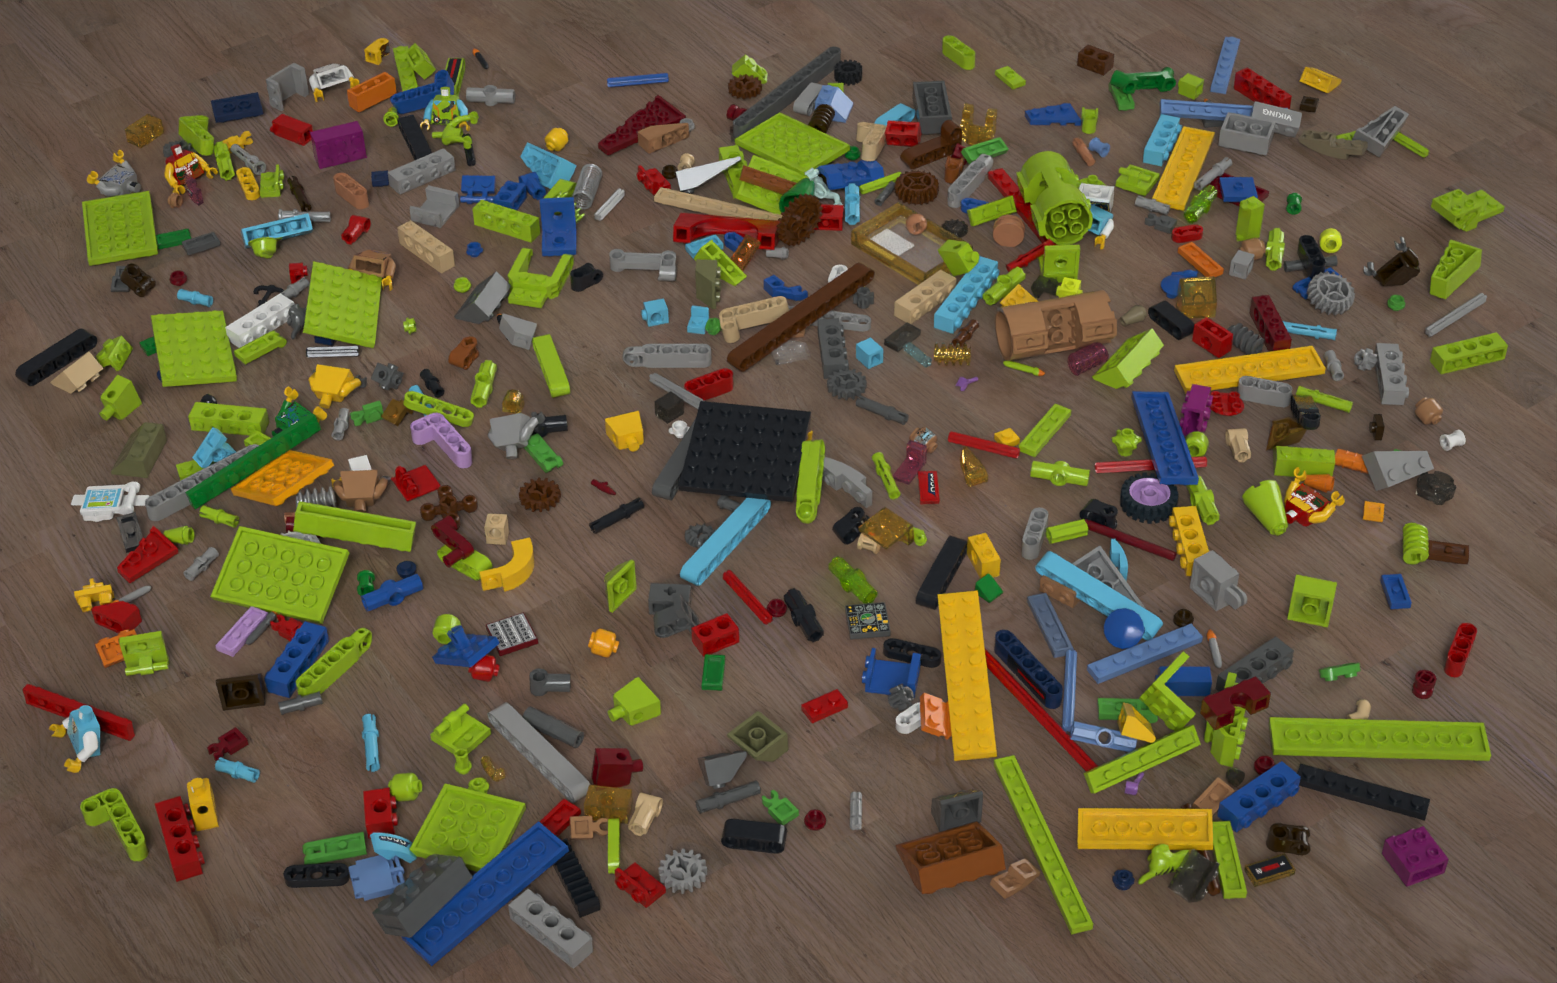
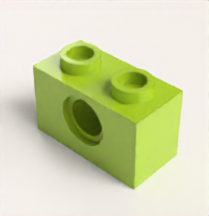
(419, 61)

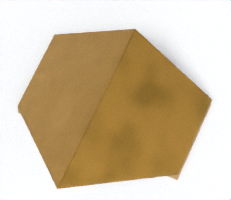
(1285, 432)

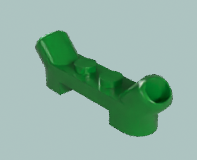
(1129, 82)

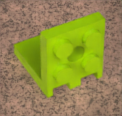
(1060, 262)
(1164, 702)

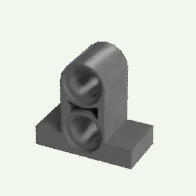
(674, 618)

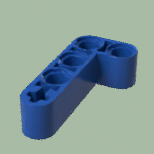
(420, 97)

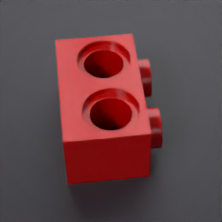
(903, 133)
(715, 634)

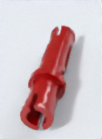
(1025, 259)

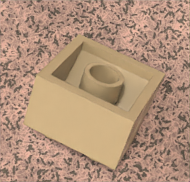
(78, 374)

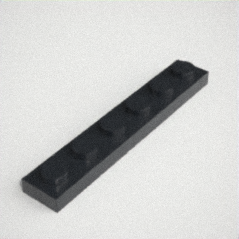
(1363, 792)

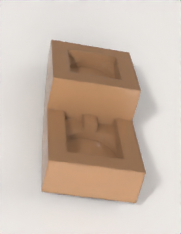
(1015, 879)

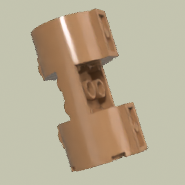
(1054, 325)

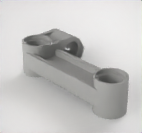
(664, 262)

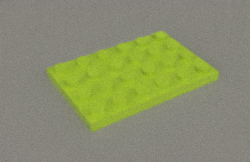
(792, 144)
(119, 228)
(342, 305)
(193, 348)
(280, 574)

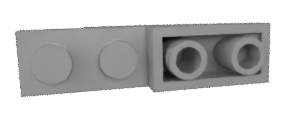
(843, 476)

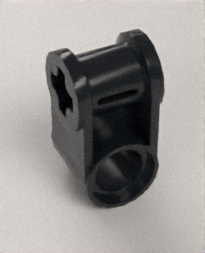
(585, 277)
(1100, 513)
(848, 527)

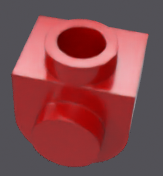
(297, 271)

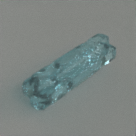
(917, 354)

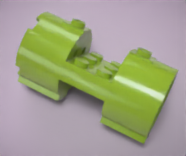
(1057, 204)

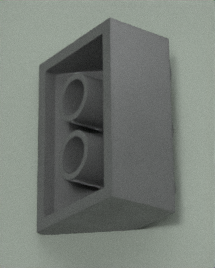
(484, 300)

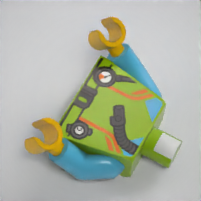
(444, 109)

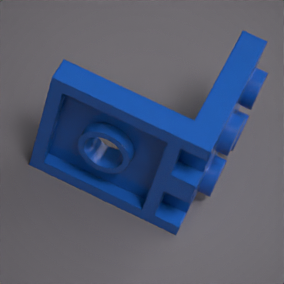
(558, 228)

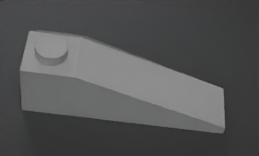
(1102, 568)

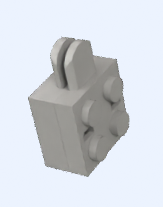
(1216, 582)

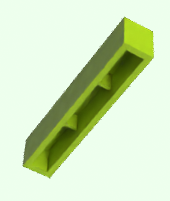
(354, 526)

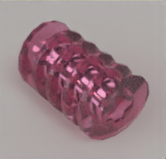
(1087, 358)

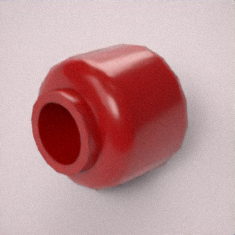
(484, 669)

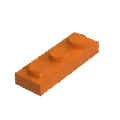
(1200, 260)

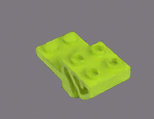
(1466, 210)
(1226, 739)

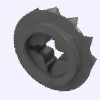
(692, 532)

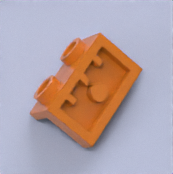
(110, 650)

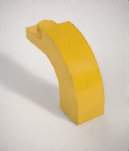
(514, 572)

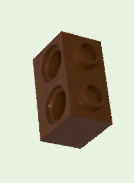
(1095, 60)

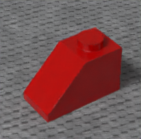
(117, 616)

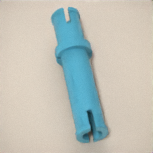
(1313, 331)
(370, 736)

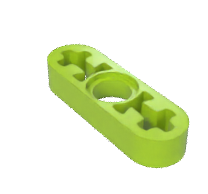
(613, 845)

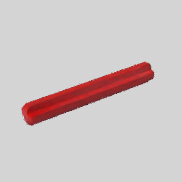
(984, 445)
(747, 596)

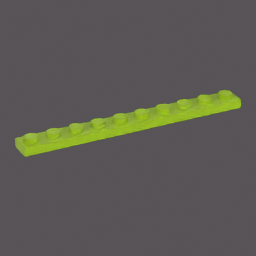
(1043, 845)

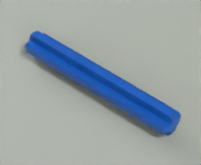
(637, 80)

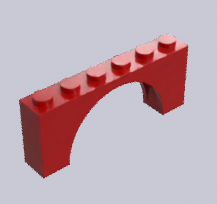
(691, 226)

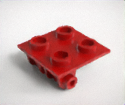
(414, 482)

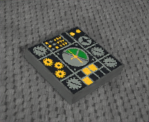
(867, 620)

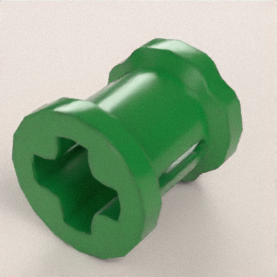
(1294, 203)
(365, 582)

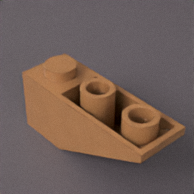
(661, 136)

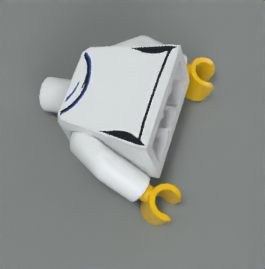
(329, 76)

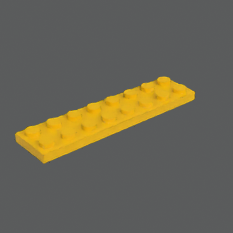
(1183, 167)
(1267, 365)

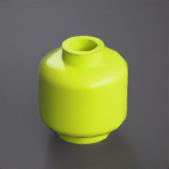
(1330, 240)

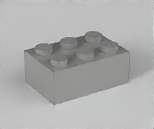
(1247, 133)

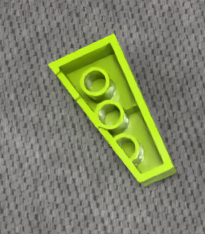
(1454, 268)

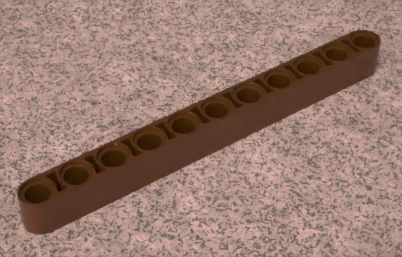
(800, 317)

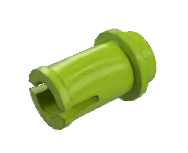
(462, 763)

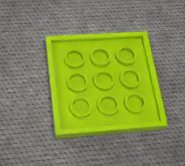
(763, 197)
(468, 826)

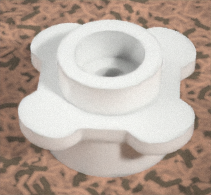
(679, 429)

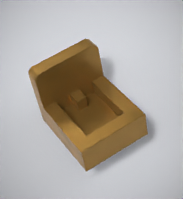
(395, 412)

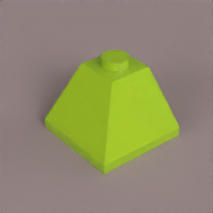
(620, 584)

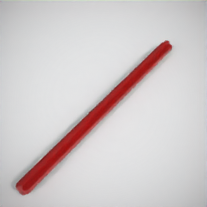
(1039, 713)

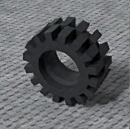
(848, 72)

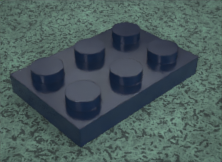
(237, 107)

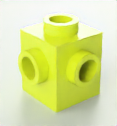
(1069, 287)

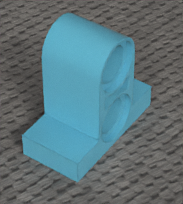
(213, 449)

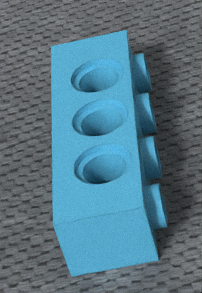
(1162, 140)
(281, 228)

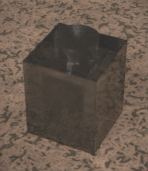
(669, 407)

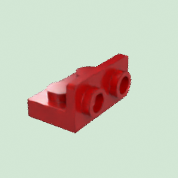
(652, 179)
(639, 884)

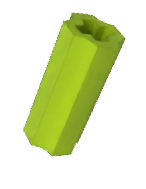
(1066, 531)

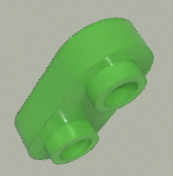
(1347, 670)

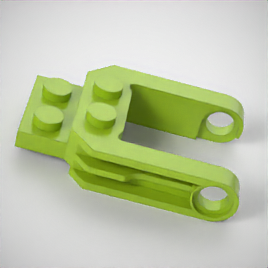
(534, 289)

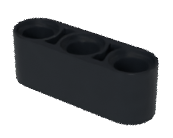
(1311, 256)
(1171, 320)
(754, 836)

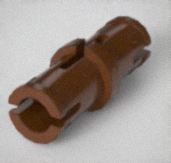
(970, 329)

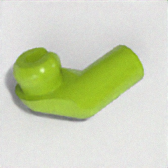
(919, 537)

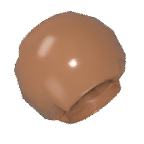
(916, 224)

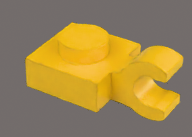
(241, 141)

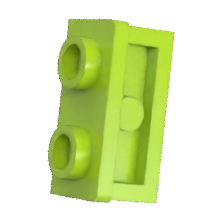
(114, 353)

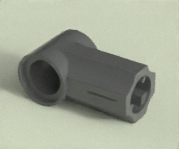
(542, 682)

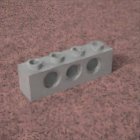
(421, 171)
(1391, 374)
(551, 928)

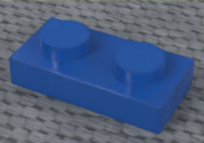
(1395, 591)

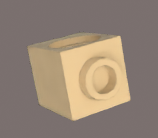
(496, 529)

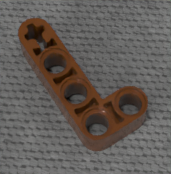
(935, 148)

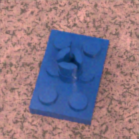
(464, 648)

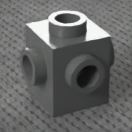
(387, 376)

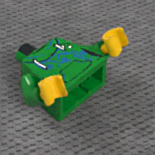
(293, 412)

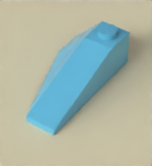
(547, 165)

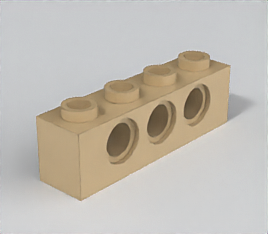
(426, 246)
(924, 297)

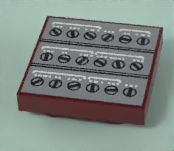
(512, 633)

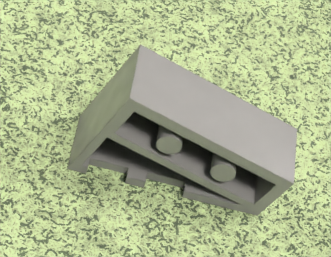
(1393, 467)

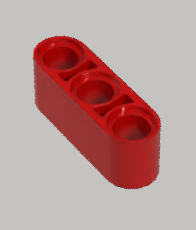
(711, 384)
(1460, 650)

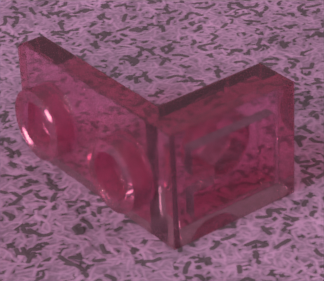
(915, 460)

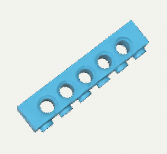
(966, 295)

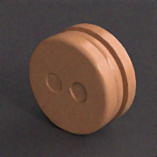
(1008, 230)

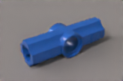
(392, 592)

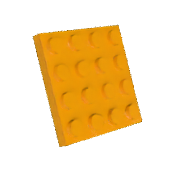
(282, 477)

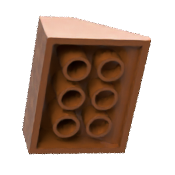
(951, 857)

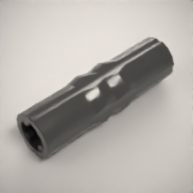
(553, 727)

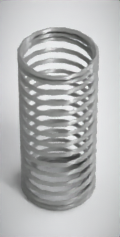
(581, 183)

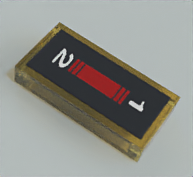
(1269, 870)

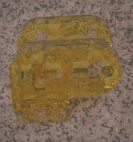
(976, 134)

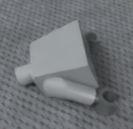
(513, 431)

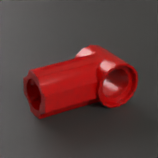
(356, 226)

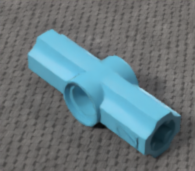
(852, 204)

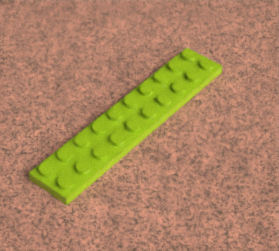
(1379, 738)

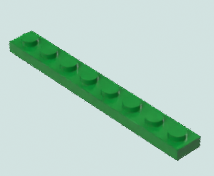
(253, 461)

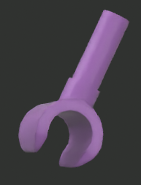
(963, 382)
(1132, 787)

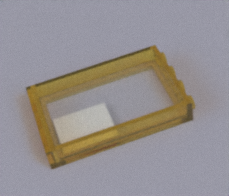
(894, 246)

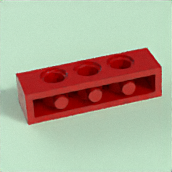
(1260, 89)
(178, 838)

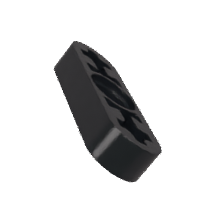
(898, 645)
(309, 869)

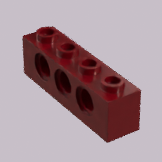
(1269, 323)

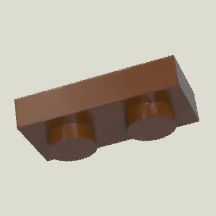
(1448, 552)

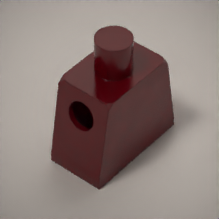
(614, 767)

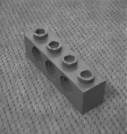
(831, 346)
(1263, 663)

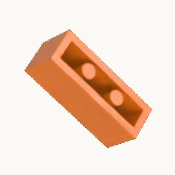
(371, 92)

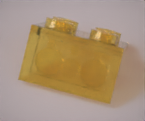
(887, 528)

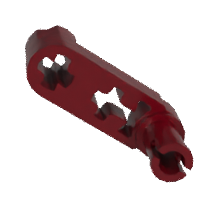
(445, 532)

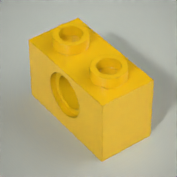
(983, 555)

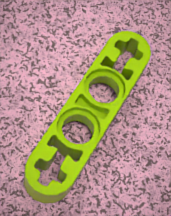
(439, 407)

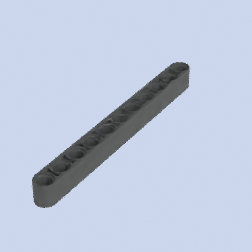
(787, 91)

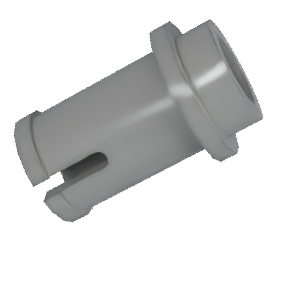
(778, 253)

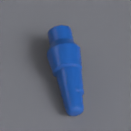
(1189, 273)

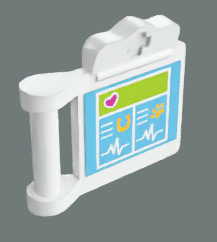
(105, 501)

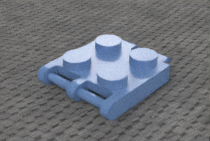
(375, 877)

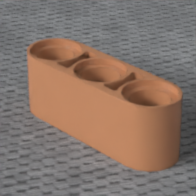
(351, 190)

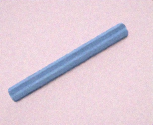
(1069, 690)

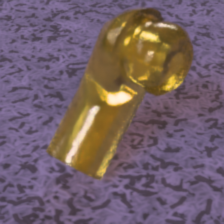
(489, 768)

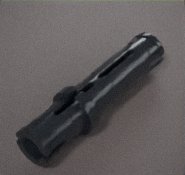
(611, 518)

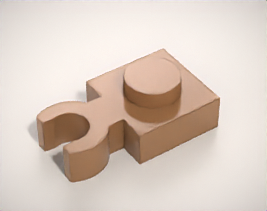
(583, 827)

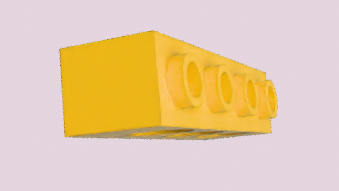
(1189, 536)

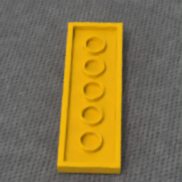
(1145, 828)

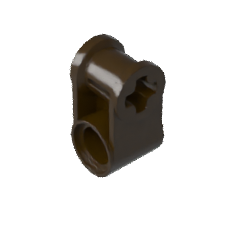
(137, 279)
(1287, 839)

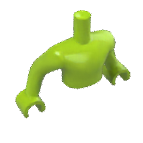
(454, 135)

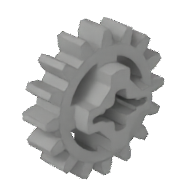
(682, 871)

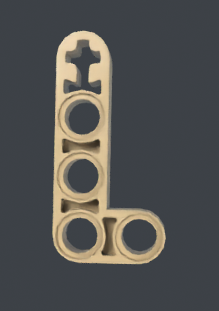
(873, 139)
(750, 315)

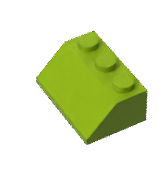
(1311, 460)

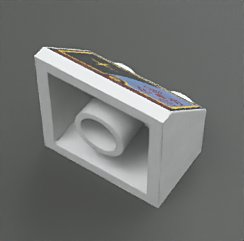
(1099, 195)

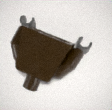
(1398, 269)

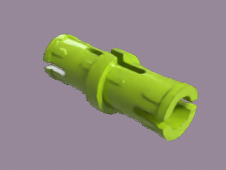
(219, 516)

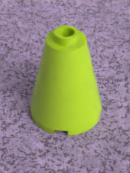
(1267, 506)

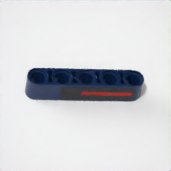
(1028, 669)

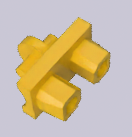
(93, 593)

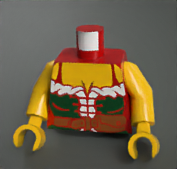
(183, 163)
(1306, 504)

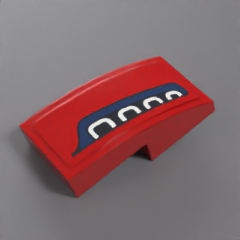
(928, 487)

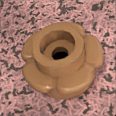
(175, 200)

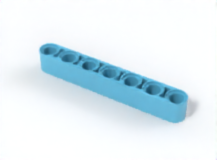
(724, 540)
(1094, 591)

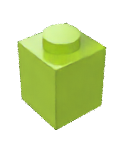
(1190, 86)

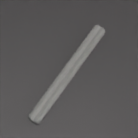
(1455, 314)
(668, 386)

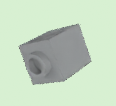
(1241, 264)

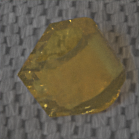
(513, 402)

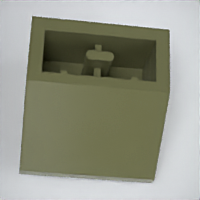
(708, 282)

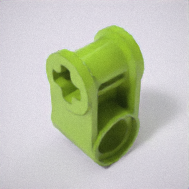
(1089, 120)

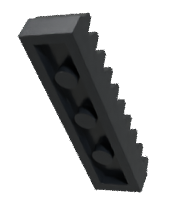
(576, 883)

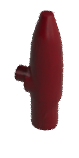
(603, 487)

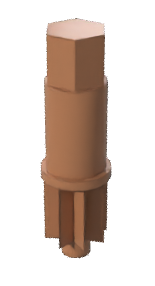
(1082, 149)

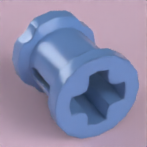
(1099, 147)

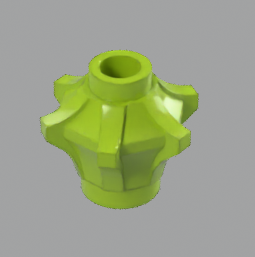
(1126, 441)

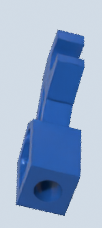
(776, 287)

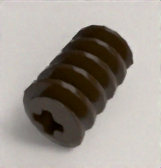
(822, 117)

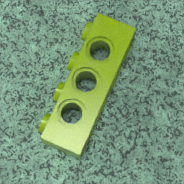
(733, 174)
(506, 221)
(1468, 353)
(228, 418)

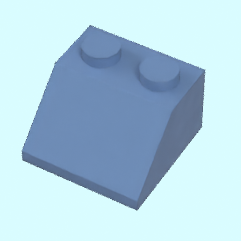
(837, 100)

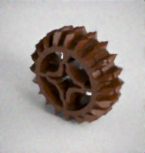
(916, 187)

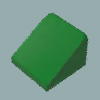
(988, 588)

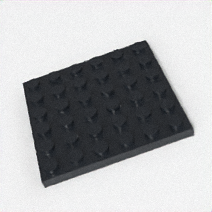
(745, 451)

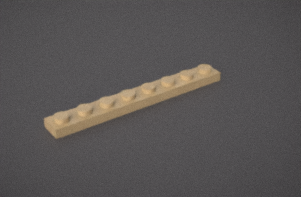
(710, 206)

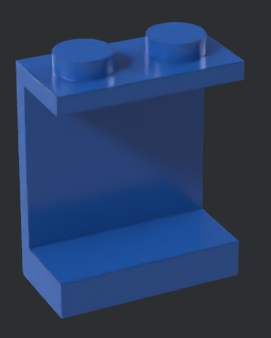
(887, 674)

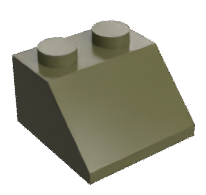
(760, 738)

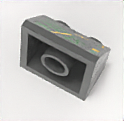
(957, 809)

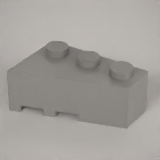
(1382, 130)

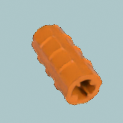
(1350, 460)

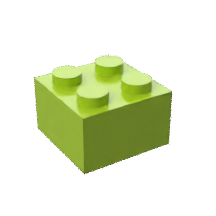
(1312, 600)

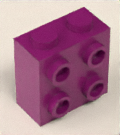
(1196, 409)
(1414, 856)

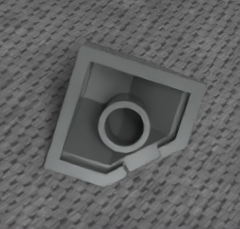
(721, 767)

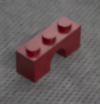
(1220, 707)

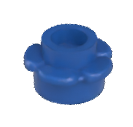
(474, 249)

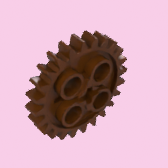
(799, 219)

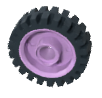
(1147, 499)

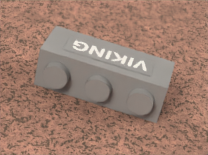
(1286, 120)

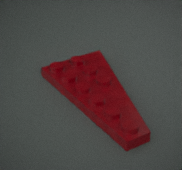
(655, 113)

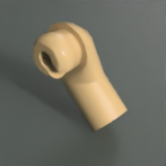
(1363, 710)

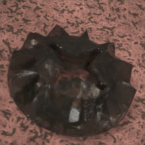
(960, 229)

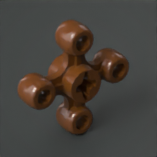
(448, 506)

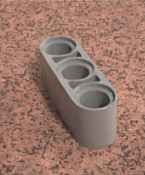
(806, 101)
(1264, 391)
(1034, 533)

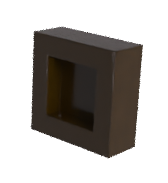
(1309, 104)
(1377, 427)

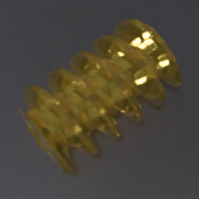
(952, 354)

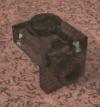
(1044, 284)

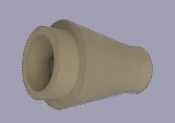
(1134, 315)

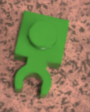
(780, 810)

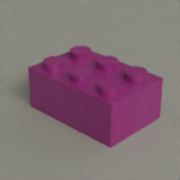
(338, 144)

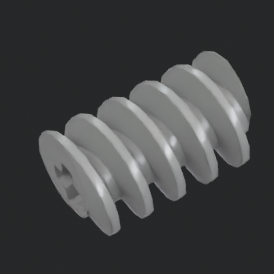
(322, 498)

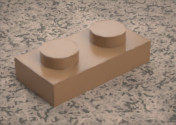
(1213, 796)

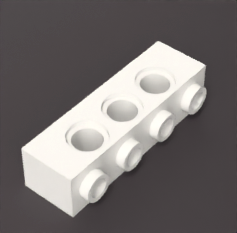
(259, 321)

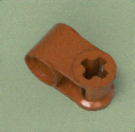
(953, 169)
(464, 353)

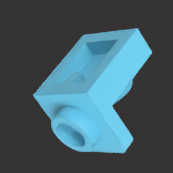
(698, 319)

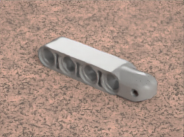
(969, 180)
(668, 356)

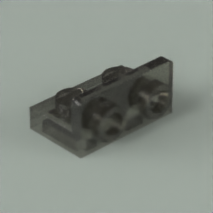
(1194, 876)

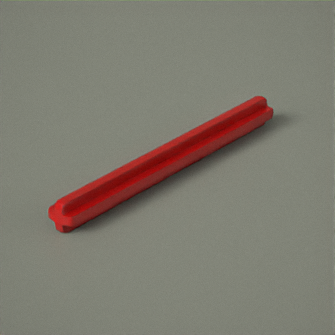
(1138, 465)

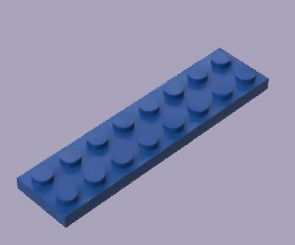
(1164, 438)
(488, 892)

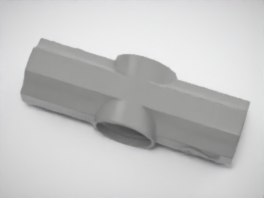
(490, 95)

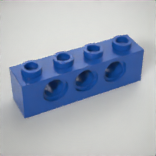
(296, 659)
(1259, 796)

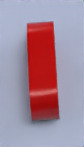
(1187, 233)

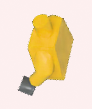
(333, 384)

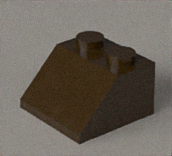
(241, 691)

